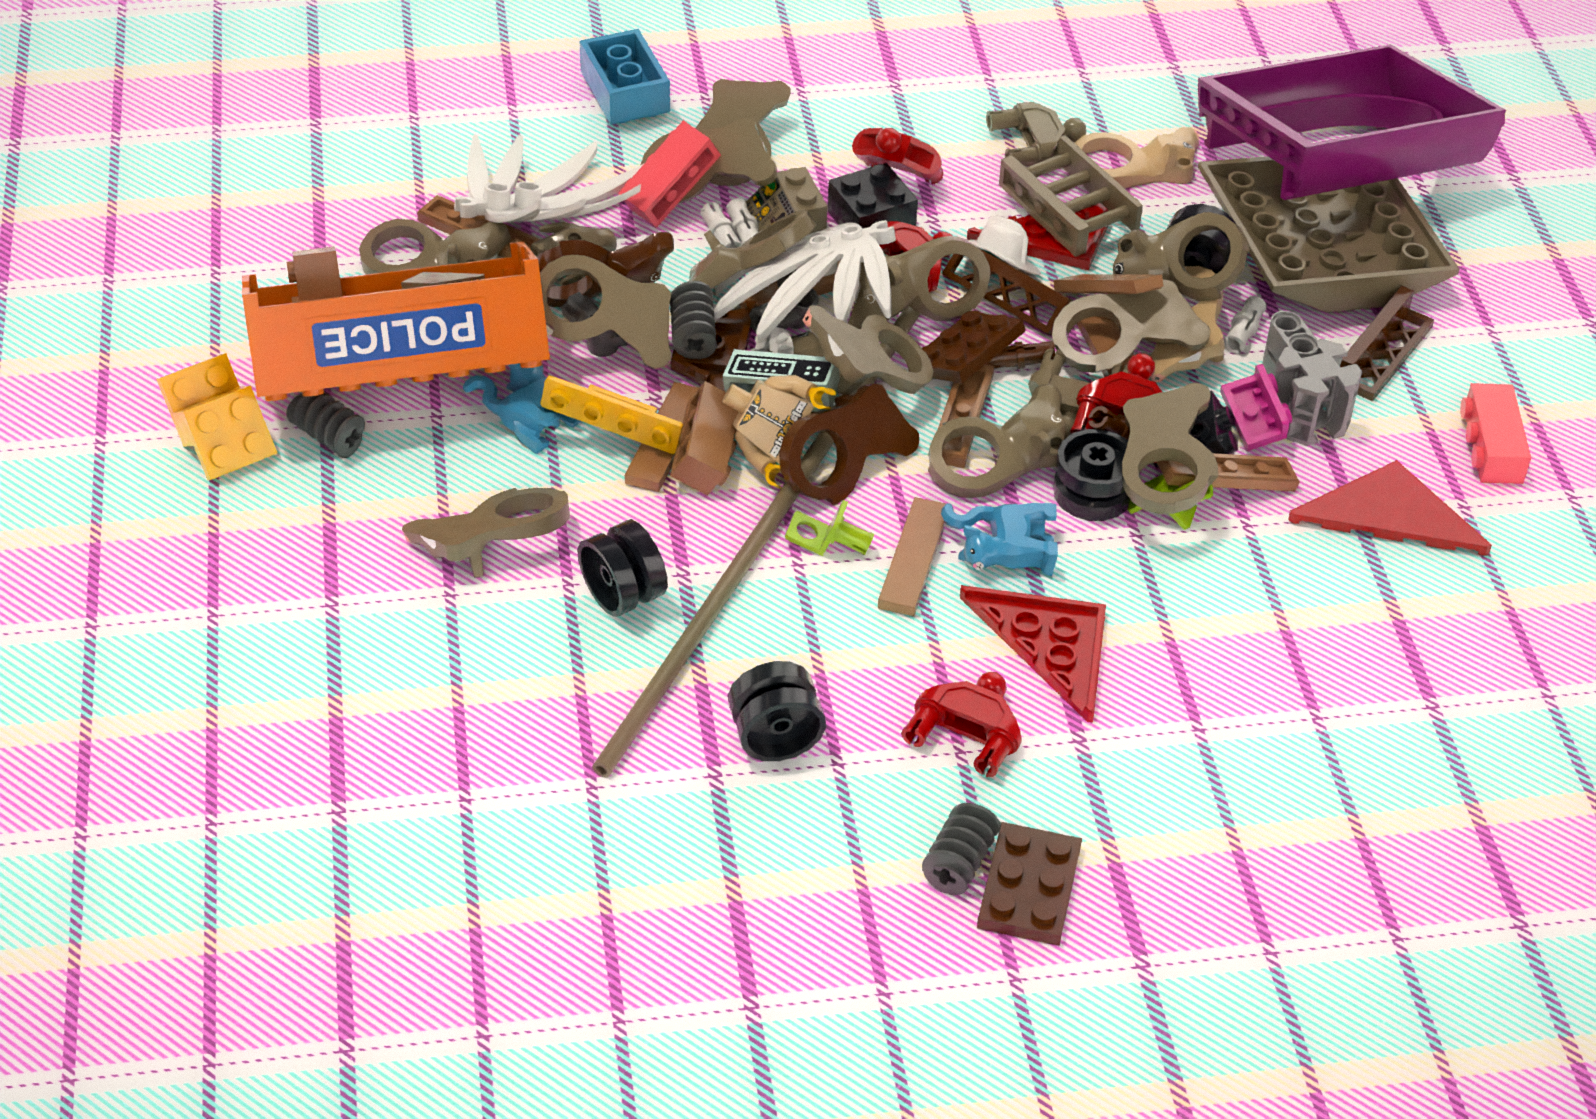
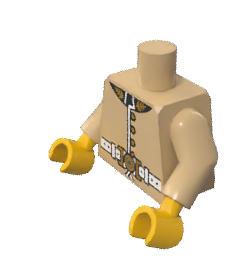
(768, 415)

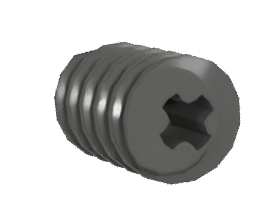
(693, 320)
(327, 422)
(960, 848)

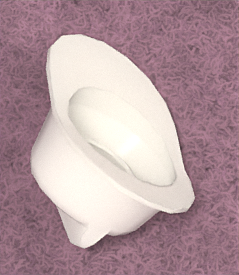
(1007, 241)

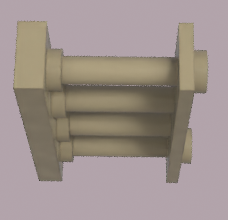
(1060, 216)

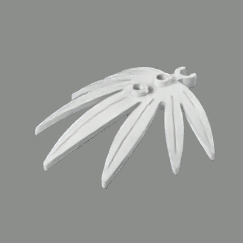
(536, 199)
(812, 259)

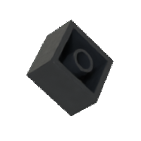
(871, 197)

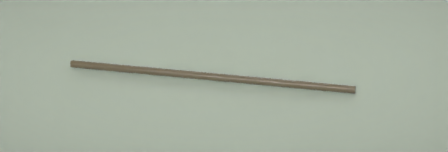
(720, 593)

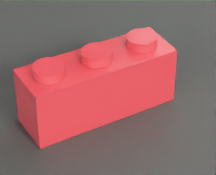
(670, 173)
(1496, 433)

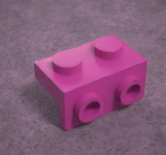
(1257, 409)

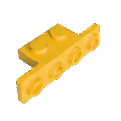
(612, 413)

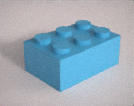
(624, 76)

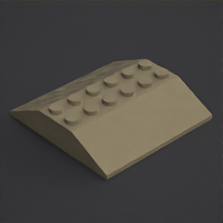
(1331, 246)

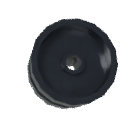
(1209, 248)
(1090, 475)
(622, 567)
(776, 711)

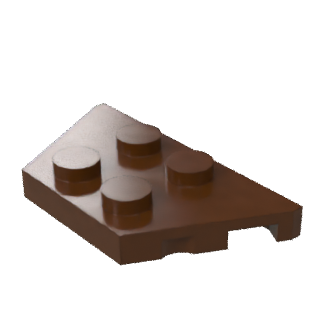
(731, 333)

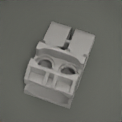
(1310, 378)

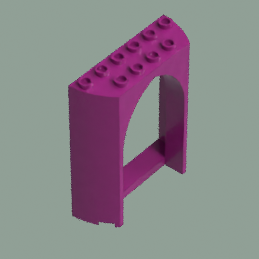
(1429, 117)

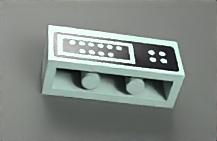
(749, 366)

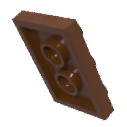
(971, 344)
(1029, 883)

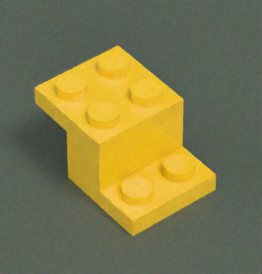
(216, 416)

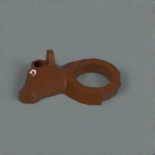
(636, 261)
(859, 427)

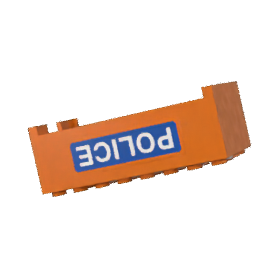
(397, 332)

